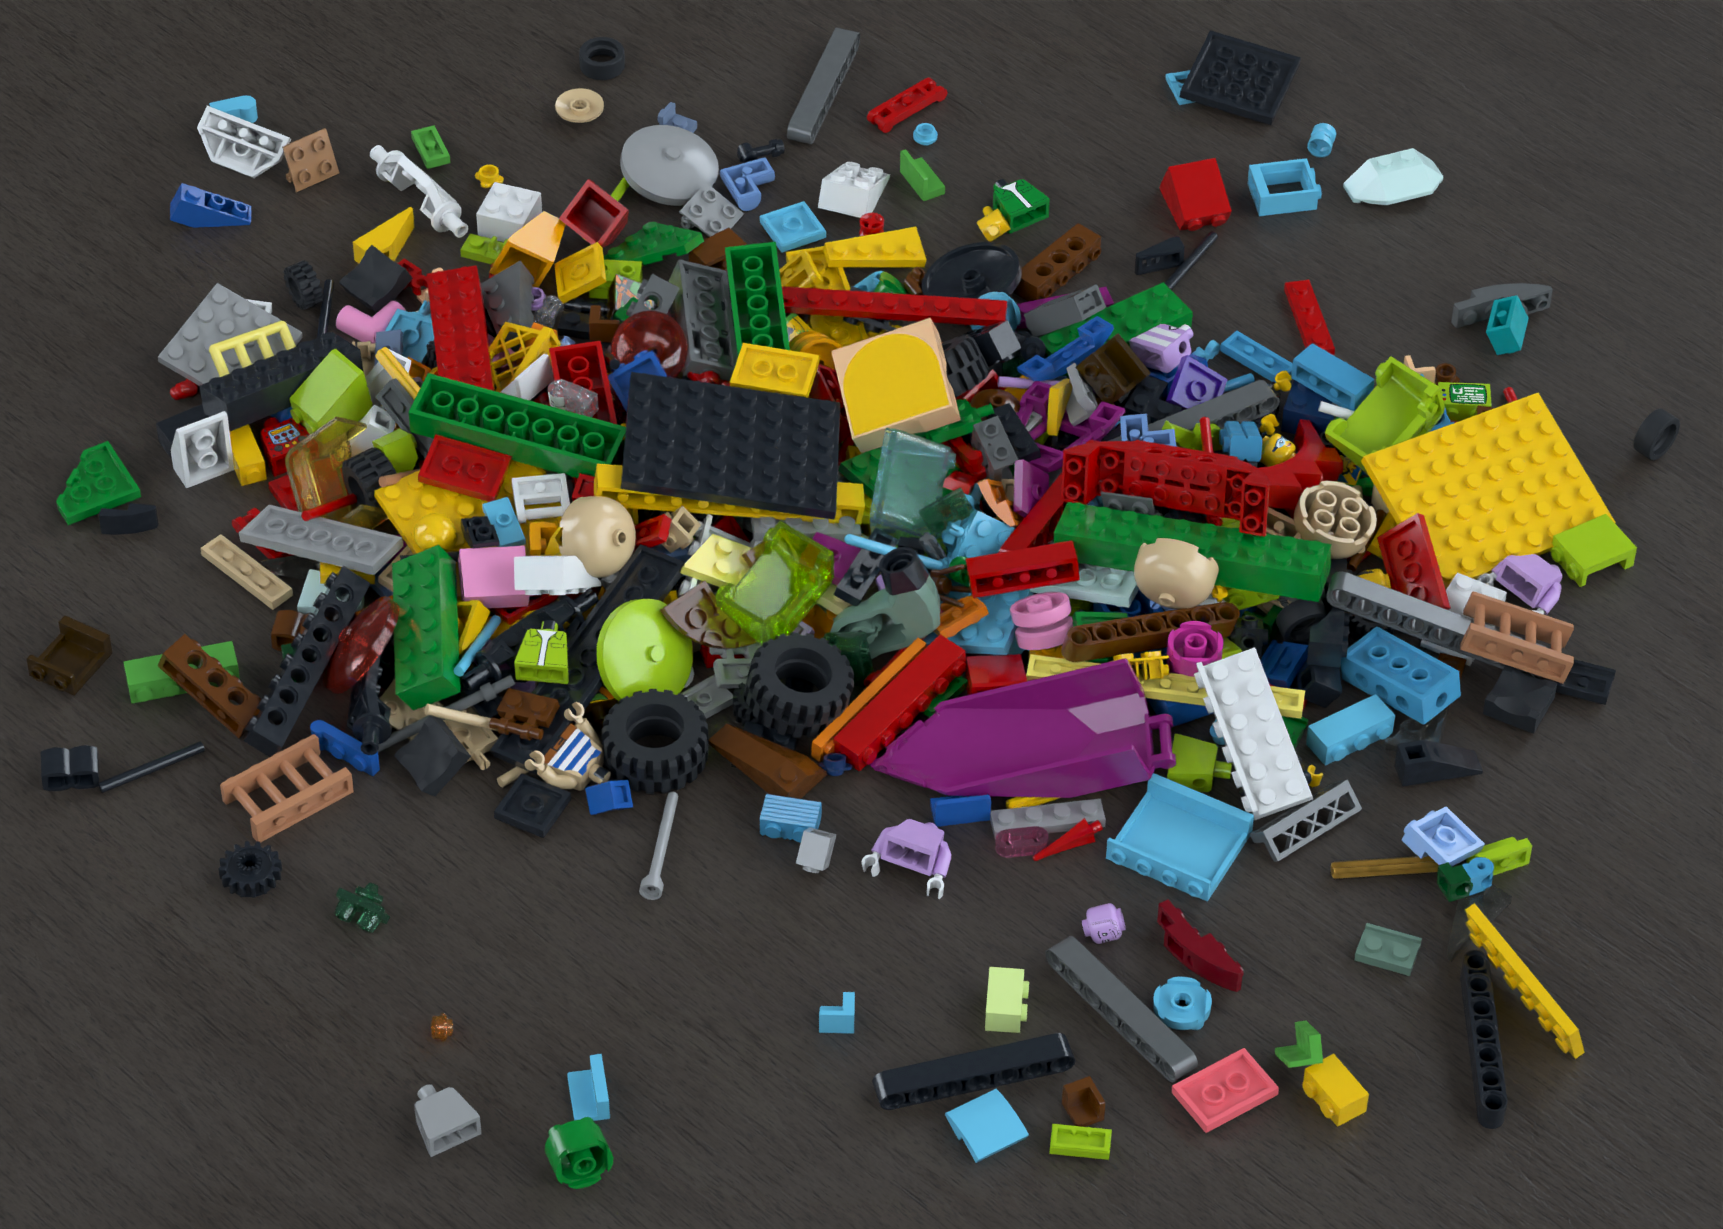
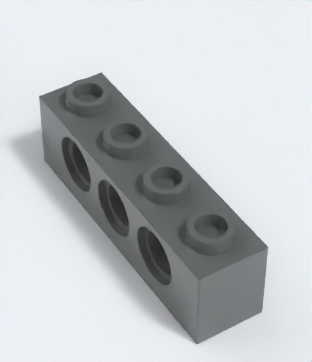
(656, 290)

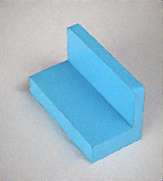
(589, 1091)

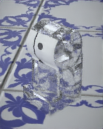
(572, 398)

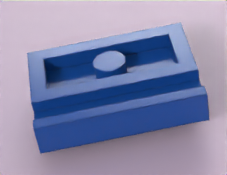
(1283, 662)

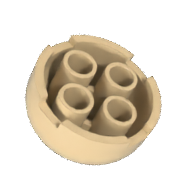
(1335, 516)
(598, 534)
(1174, 573)

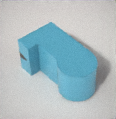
(241, 107)

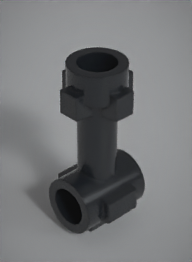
(747, 153)

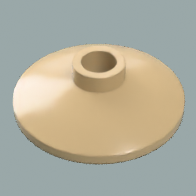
(579, 105)

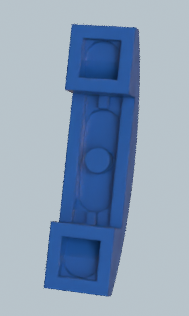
(1091, 338)

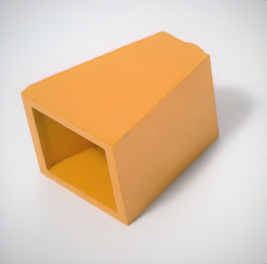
(533, 245)

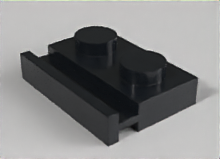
(1588, 682)

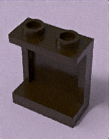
(1113, 370)
(71, 656)

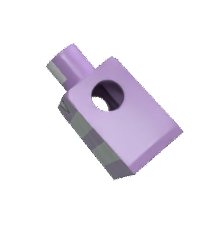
(1162, 346)

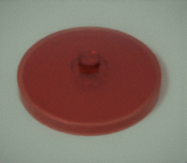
(360, 644)

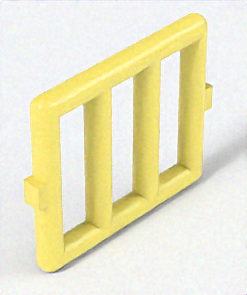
(238, 344)

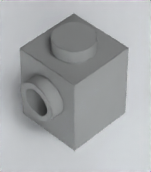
(815, 850)

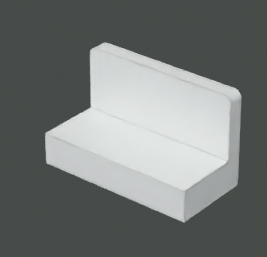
(531, 380)

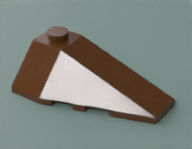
(767, 763)

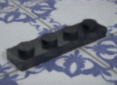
(863, 571)

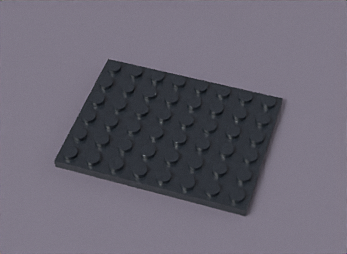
(731, 445)

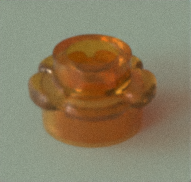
(441, 1027)

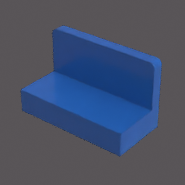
(960, 809)

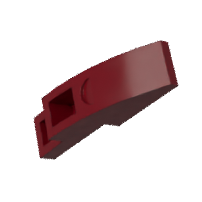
(1199, 954)

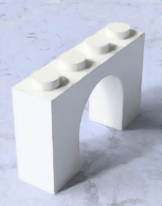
(377, 419)

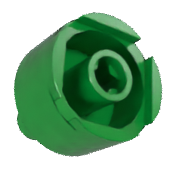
(578, 1152)

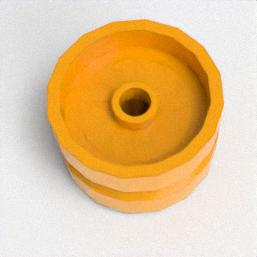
(815, 343)

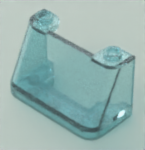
(906, 481)

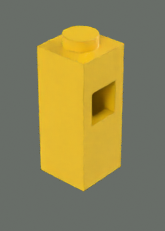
(247, 456)

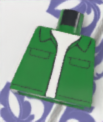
(1020, 203)

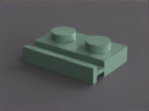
(1388, 949)

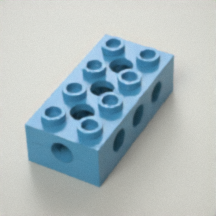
(1400, 675)

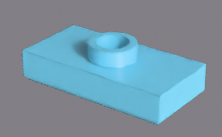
(505, 522)

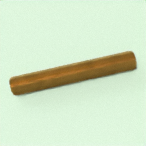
(1383, 867)

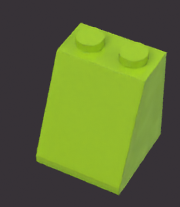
(331, 391)

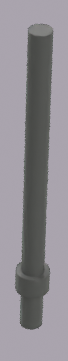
(488, 692)

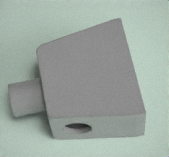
(445, 1119)

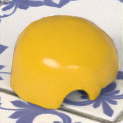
(435, 530)

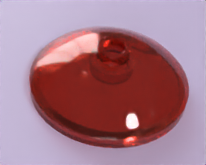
(651, 331)

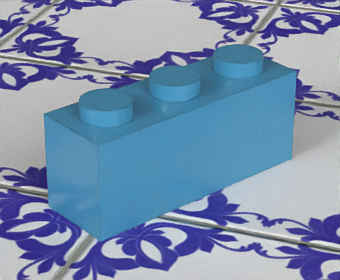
(1331, 377)

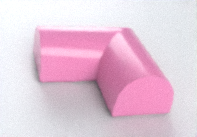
(362, 325)

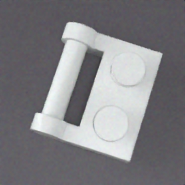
(538, 491)

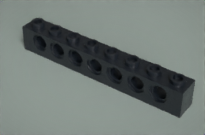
(270, 737)

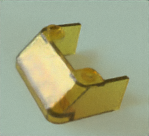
(317, 476)

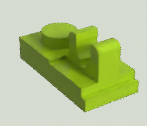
(482, 248)

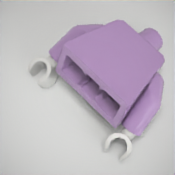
(1529, 579)
(913, 847)

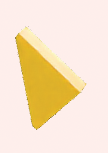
(1058, 400)

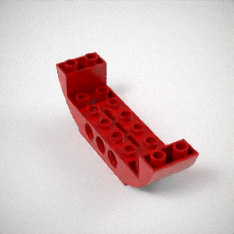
(1171, 477)

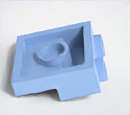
(1442, 838)

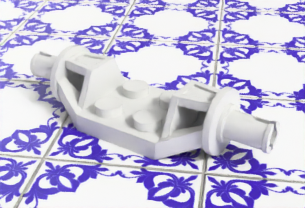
(437, 205)

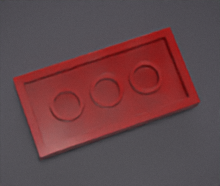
(1413, 562)

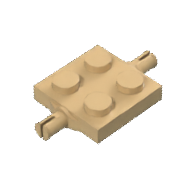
(473, 738)

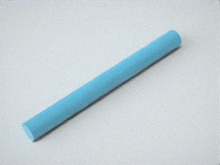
(477, 645)

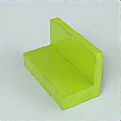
(1506, 854)

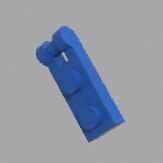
(344, 747)

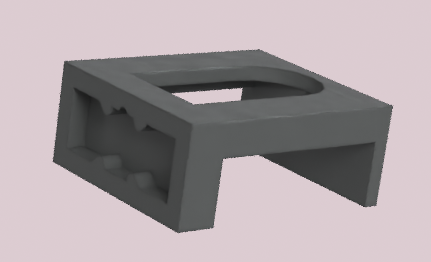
(995, 447)

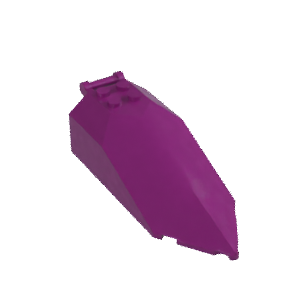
(1037, 738)

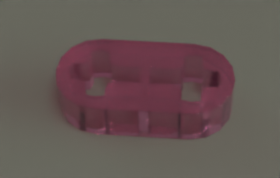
(1021, 841)

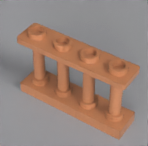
(1514, 651)
(297, 807)

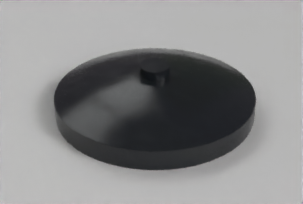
(973, 271)

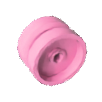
(1041, 620)

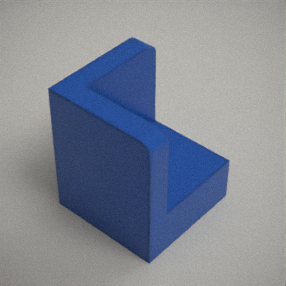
(609, 797)

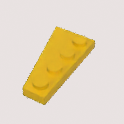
(883, 249)

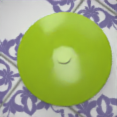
(642, 651)

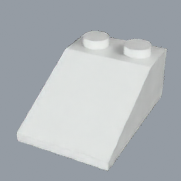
(202, 450)
(1458, 595)

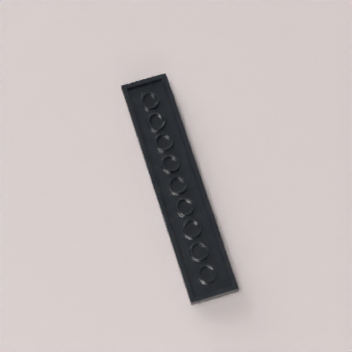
(644, 576)

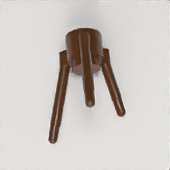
(945, 585)

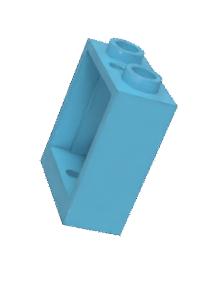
(1279, 173)

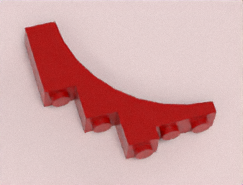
(1306, 469)

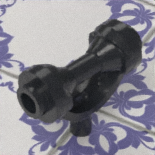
(1029, 345)

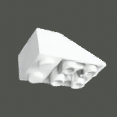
(852, 189)
(552, 575)

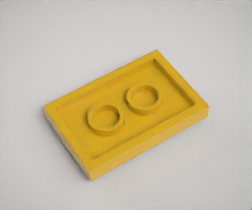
(775, 370)

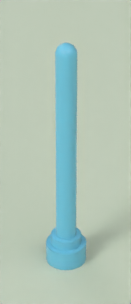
(883, 549)

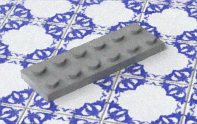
(321, 539)

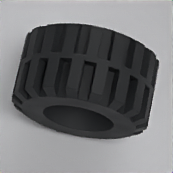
(362, 475)

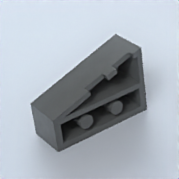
(510, 298)

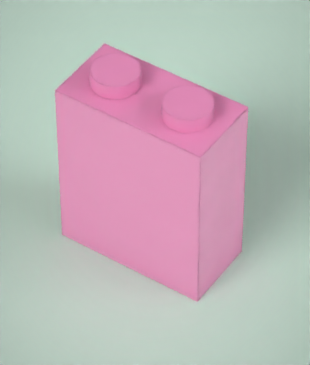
(489, 576)

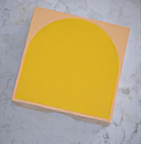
(895, 384)

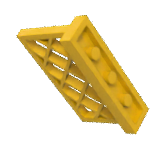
(544, 340)

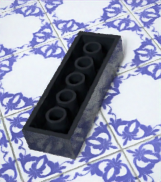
(269, 383)

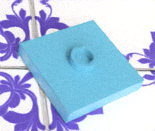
(793, 226)

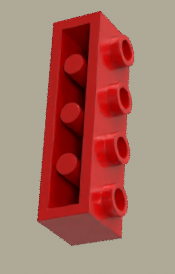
(1022, 569)

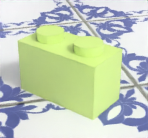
(1004, 1000)

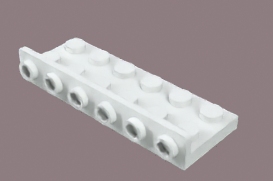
(1253, 734)

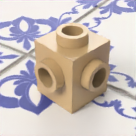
(681, 529)

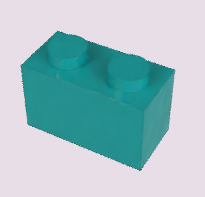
(1507, 325)

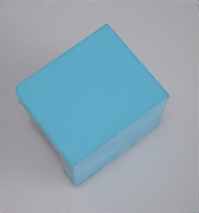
(838, 1018)

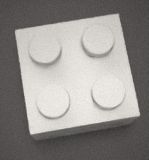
(507, 211)

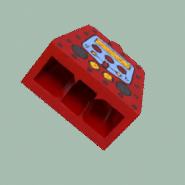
(278, 440)

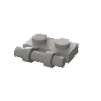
(731, 671)

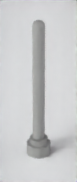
(652, 884)

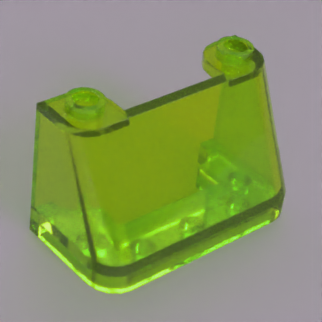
(779, 585)

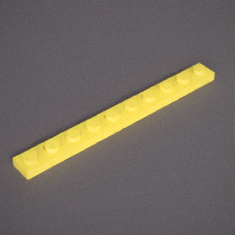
(1170, 688)

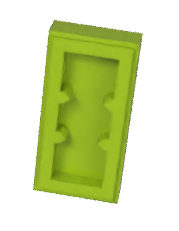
(1080, 1141)

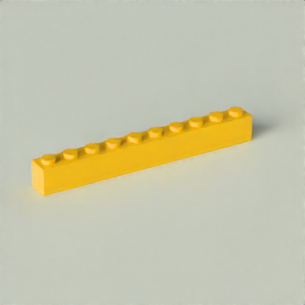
(608, 483)

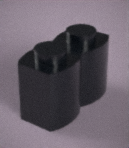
(69, 768)

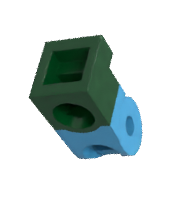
(1465, 879)

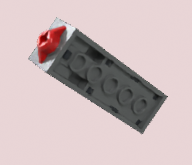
(707, 321)

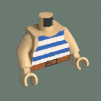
(574, 757)

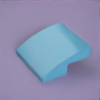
(987, 1125)

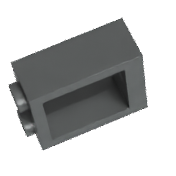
(1064, 310)

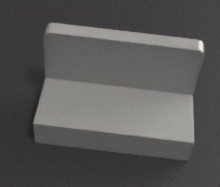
(1082, 398)

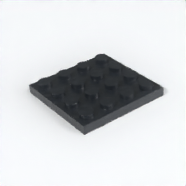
(1240, 77)

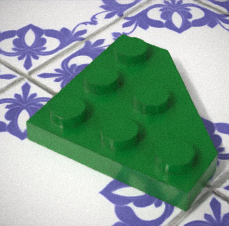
(654, 242)
(96, 484)

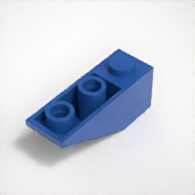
(205, 209)

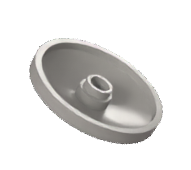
(668, 164)

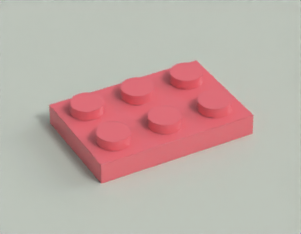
(1225, 1090)

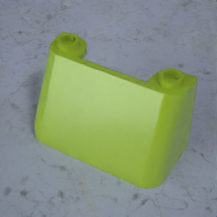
(1393, 412)

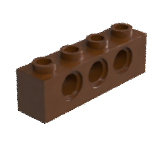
(1058, 263)
(196, 684)

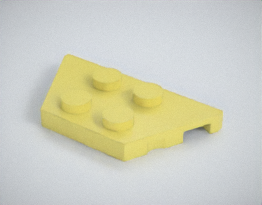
(718, 562)

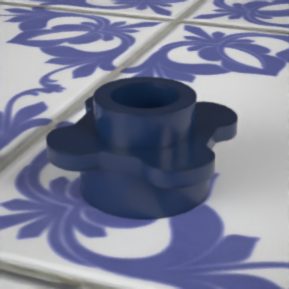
(835, 764)

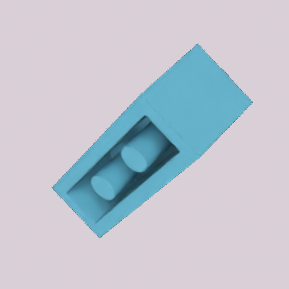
(1350, 729)

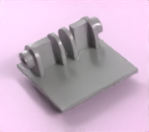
(709, 212)

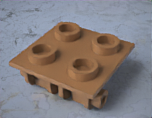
(310, 160)

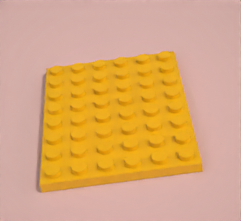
(1488, 486)

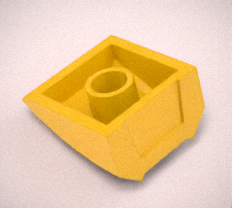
(471, 620)

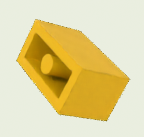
(1335, 1090)

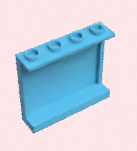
(1181, 838)

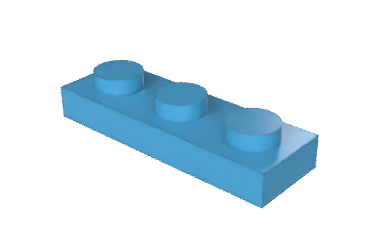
(1255, 356)

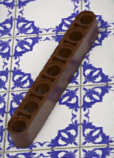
(1142, 631)

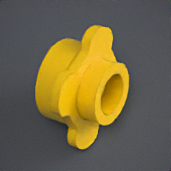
(488, 175)

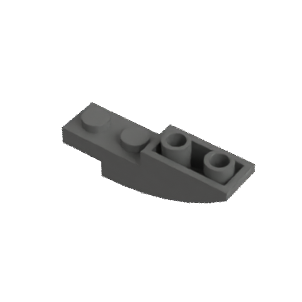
(1479, 306)

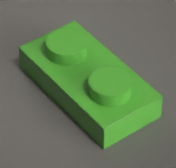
(430, 147)

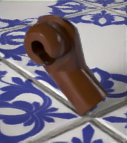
(914, 280)

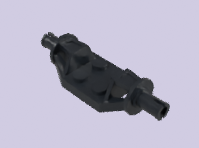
(506, 645)
(367, 714)

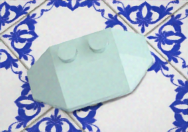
(1393, 178)

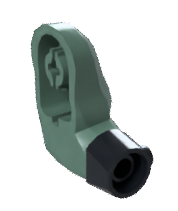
(899, 612)

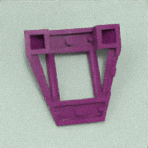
(1094, 427)

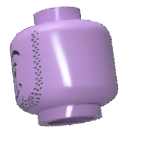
(1104, 923)

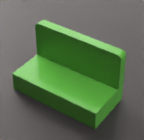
(920, 176)
(1308, 1047)

